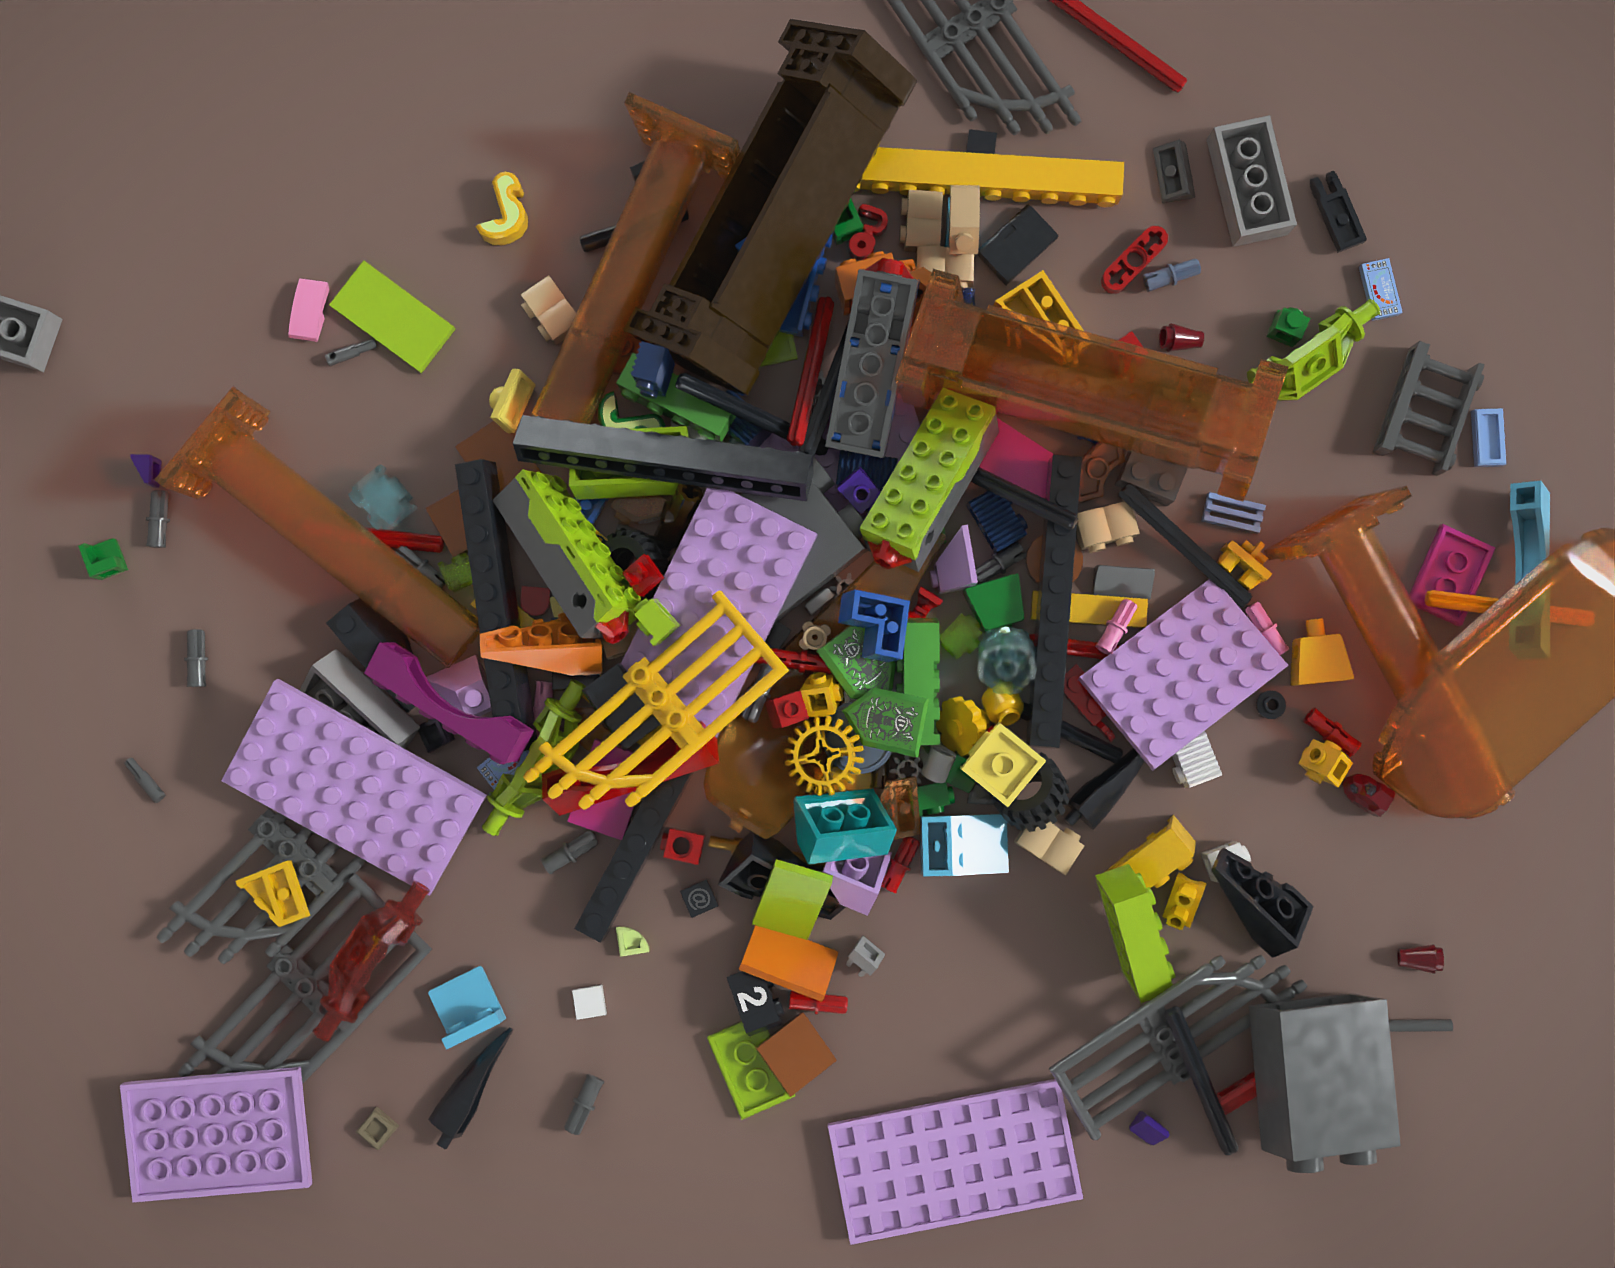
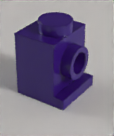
(859, 480)

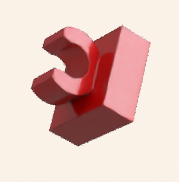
(643, 575)

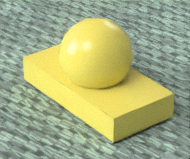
(511, 400)

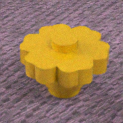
(961, 724)

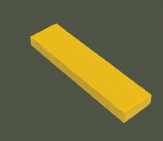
(1098, 609)

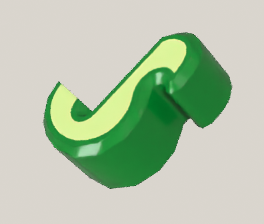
(609, 416)

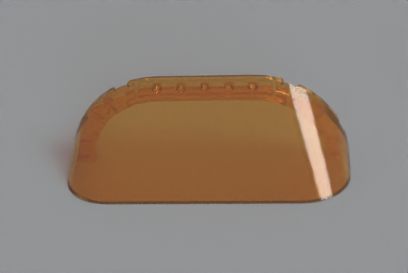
(1508, 686)

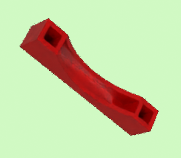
(569, 799)

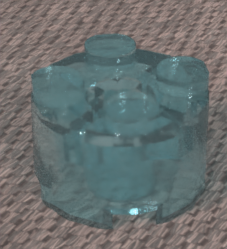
(382, 498)
(1006, 658)

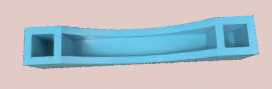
(1530, 525)

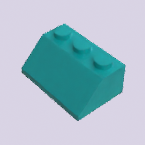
(842, 826)

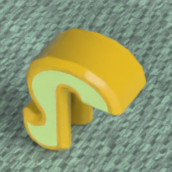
(514, 219)

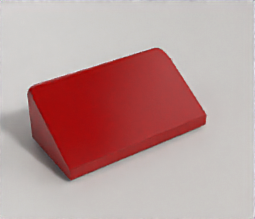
(1238, 1093)

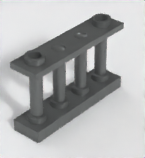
(1400, 412)

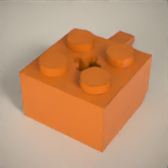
(847, 274)

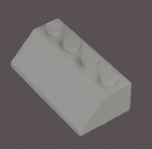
(353, 694)

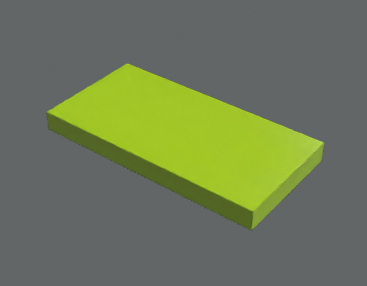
(392, 316)

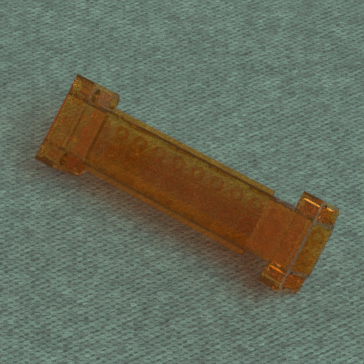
(1089, 385)

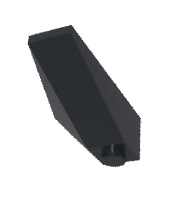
(361, 632)
(752, 864)
(1269, 910)

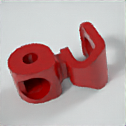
(863, 243)
(926, 602)

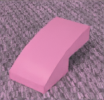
(307, 310)

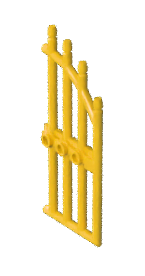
(667, 708)

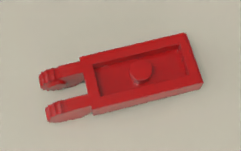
(1084, 702)

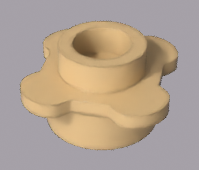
(809, 630)

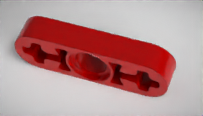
(1143, 239)

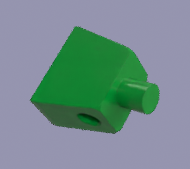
(996, 602)

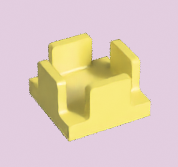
(1002, 763)

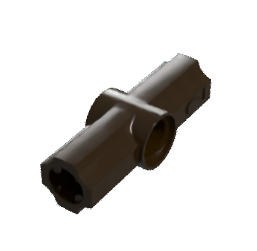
(678, 514)

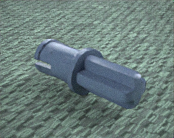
(1171, 274)

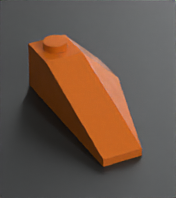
(544, 646)

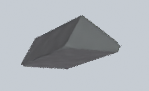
(1174, 172)
(1123, 581)

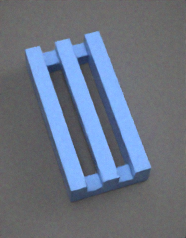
(1257, 518)

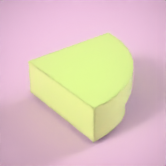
(630, 941)

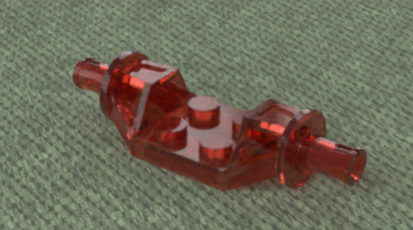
(361, 954)

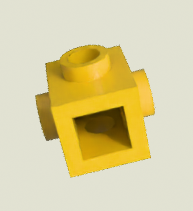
(821, 695)
(1325, 762)

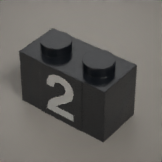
(755, 1002)

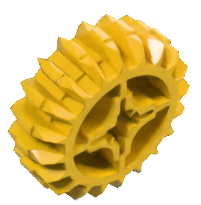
(799, 760)

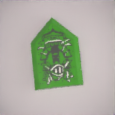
(852, 671)
(889, 720)

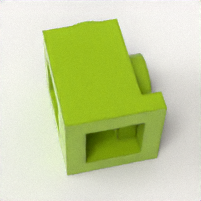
(655, 620)

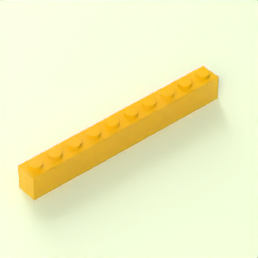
(998, 176)

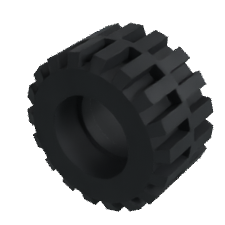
(630, 543)
(1043, 805)

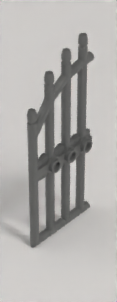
(972, 22)
(285, 845)
(306, 987)
(1159, 1035)

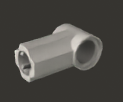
(936, 762)

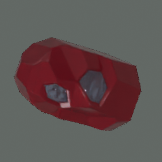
(1368, 794)

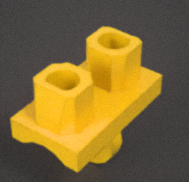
(1254, 571)
(1183, 901)

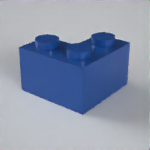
(883, 622)

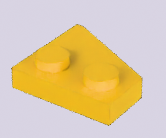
(277, 893)

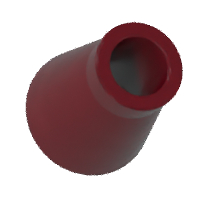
(1179, 338)
(1422, 958)

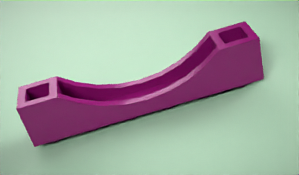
(401, 673)

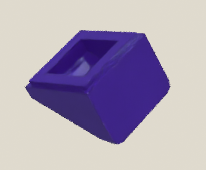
(148, 468)
(1148, 1129)

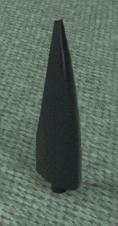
(1101, 793)
(463, 1097)

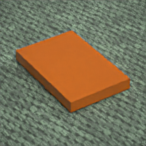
(789, 962)

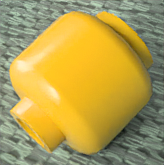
(1002, 707)

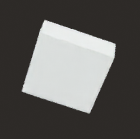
(589, 1002)

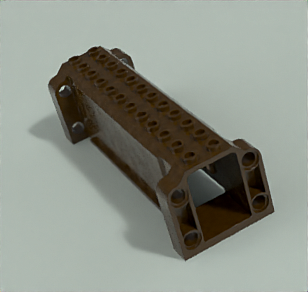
(781, 196)

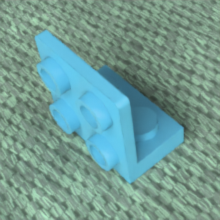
(466, 1006)

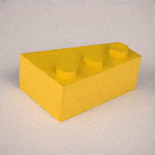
(1040, 300)
(1161, 854)

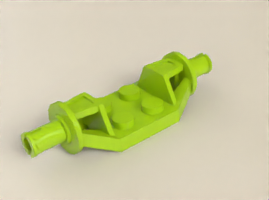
(1324, 353)
(513, 791)

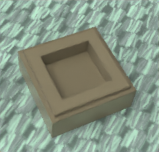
(377, 1128)

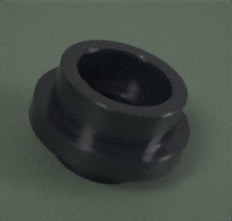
(1262, 708)

